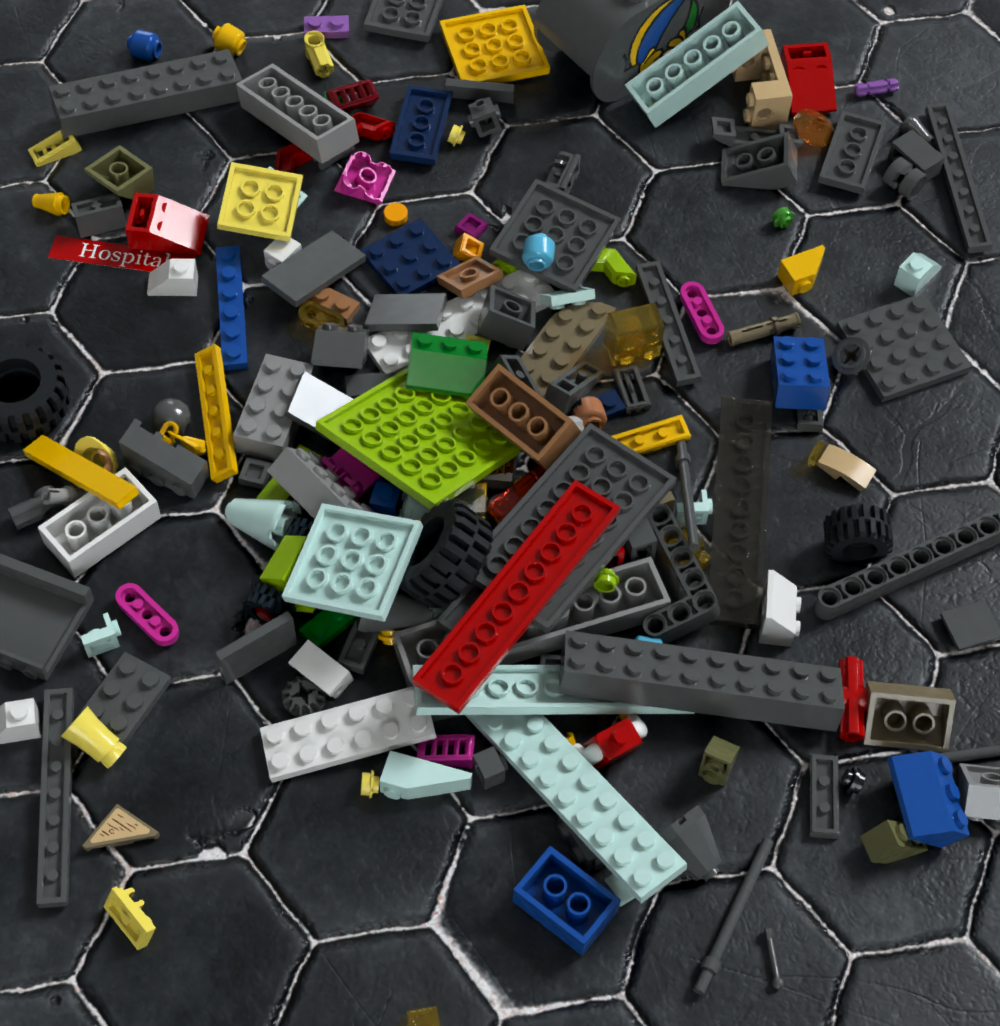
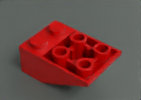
(810, 77)
(165, 225)

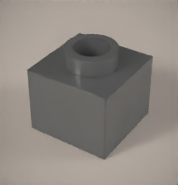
(490, 767)

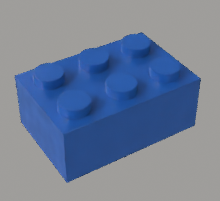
(799, 373)
(566, 900)

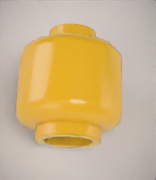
(229, 38)

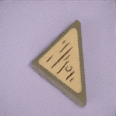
(119, 829)

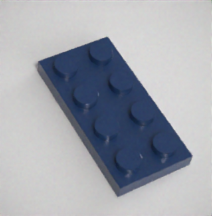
(421, 125)

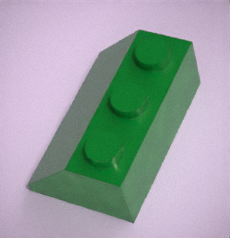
(445, 364)

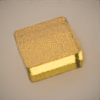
(815, 454)

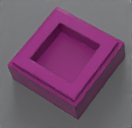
(471, 225)

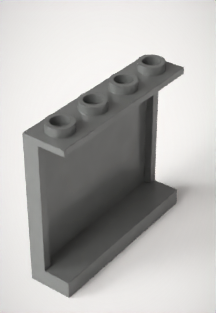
(37, 617)

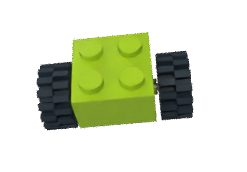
(266, 600)

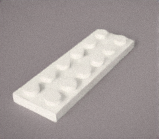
(344, 734)

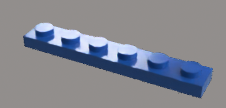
(231, 308)

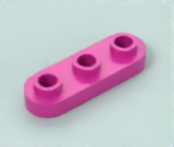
(701, 306)
(145, 605)

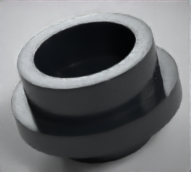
(853, 780)

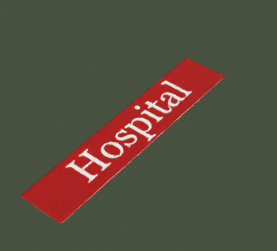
(110, 254)

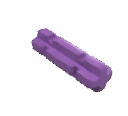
(876, 87)

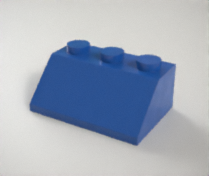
(928, 798)

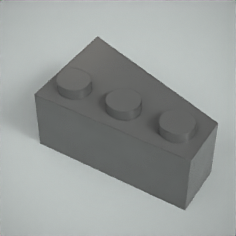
(161, 463)

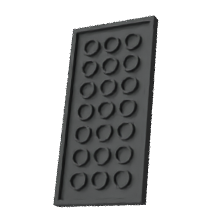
(605, 468)

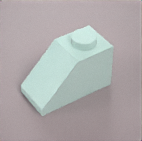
(915, 273)

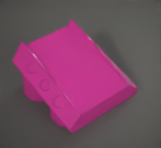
(365, 179)

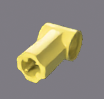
(318, 54)

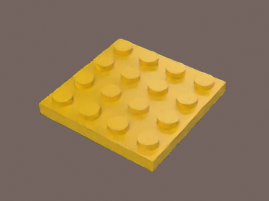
(494, 46)

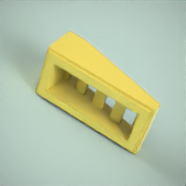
(66, 148)

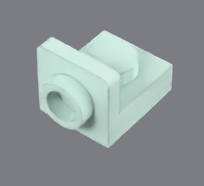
(702, 510)
(103, 639)

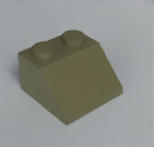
(122, 173)

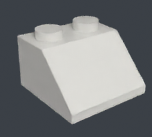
(779, 611)

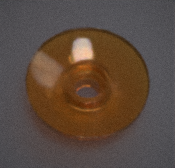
(813, 127)

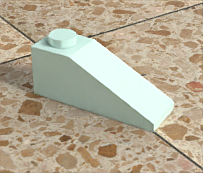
(418, 778)

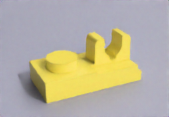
(129, 916)

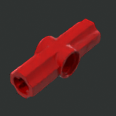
(855, 699)

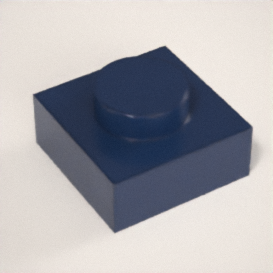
(612, 404)

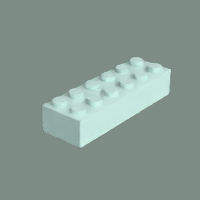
(697, 64)

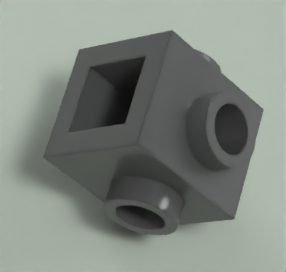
(484, 117)

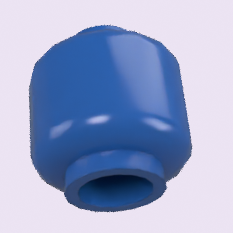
(144, 45)

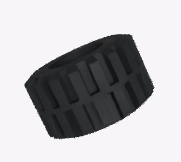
(858, 534)

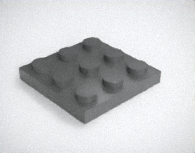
(403, 18)

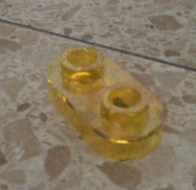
(321, 315)

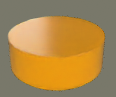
(395, 214)

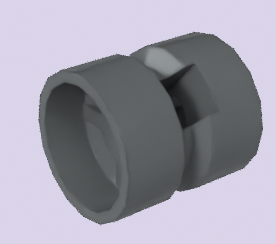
(905, 178)

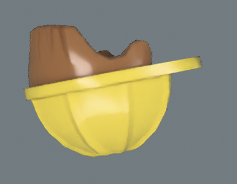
(97, 453)

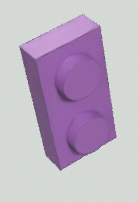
(328, 25)

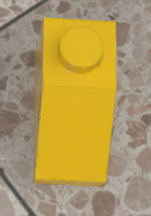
(801, 270)

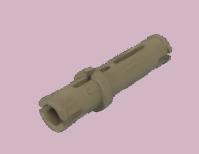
(773, 326)

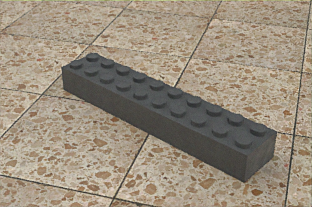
(701, 681)

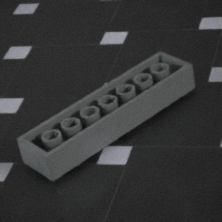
(145, 93)

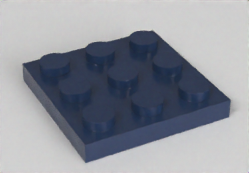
(409, 258)

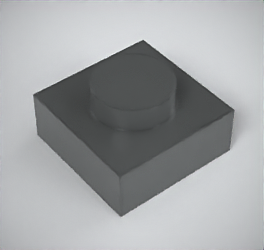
(254, 473)

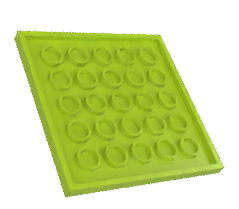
(418, 439)

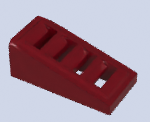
(365, 89)

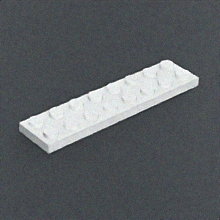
(460, 317)

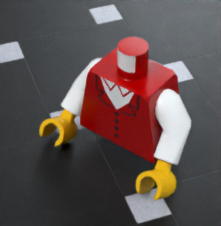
(613, 741)

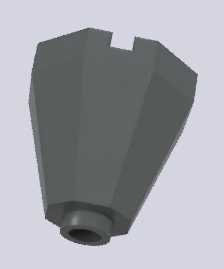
(694, 844)

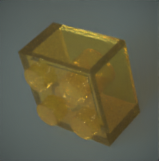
(634, 334)

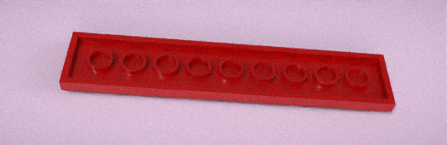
(515, 597)

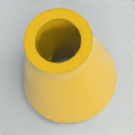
(52, 202)

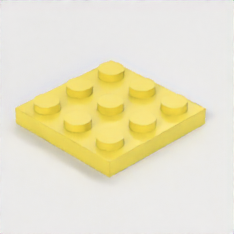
(260, 202)

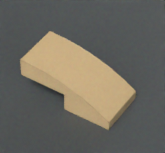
(842, 463)

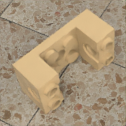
(770, 97)

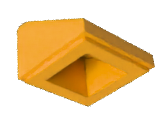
(467, 248)

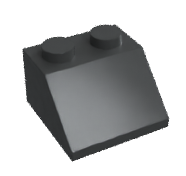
(507, 318)
(340, 346)

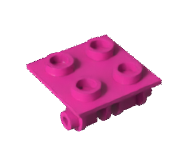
(351, 471)

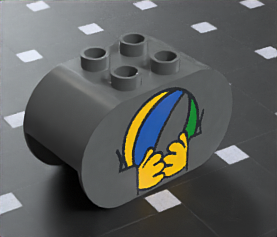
(619, 37)

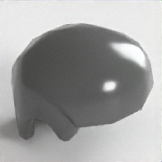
(171, 410)

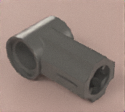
(33, 510)

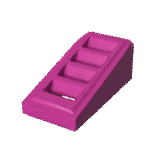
(456, 740)

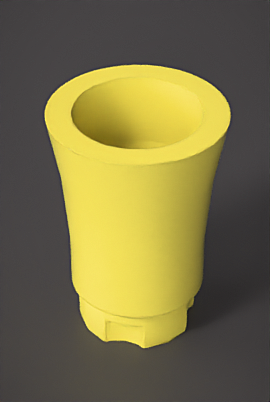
(94, 738)

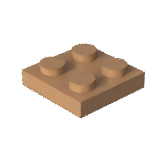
(470, 277)

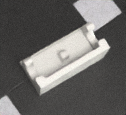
(321, 669)

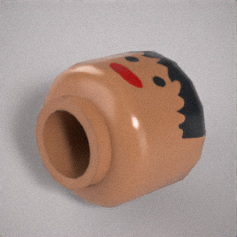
(591, 411)

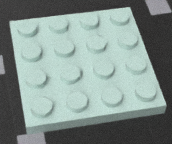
(353, 562)

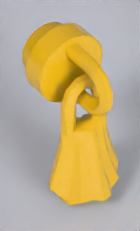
(192, 444)

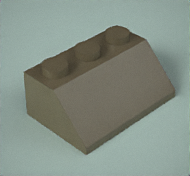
(908, 716)

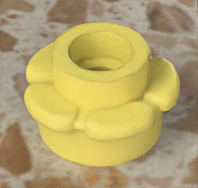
(456, 135)
(369, 784)

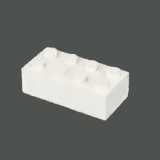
(94, 528)

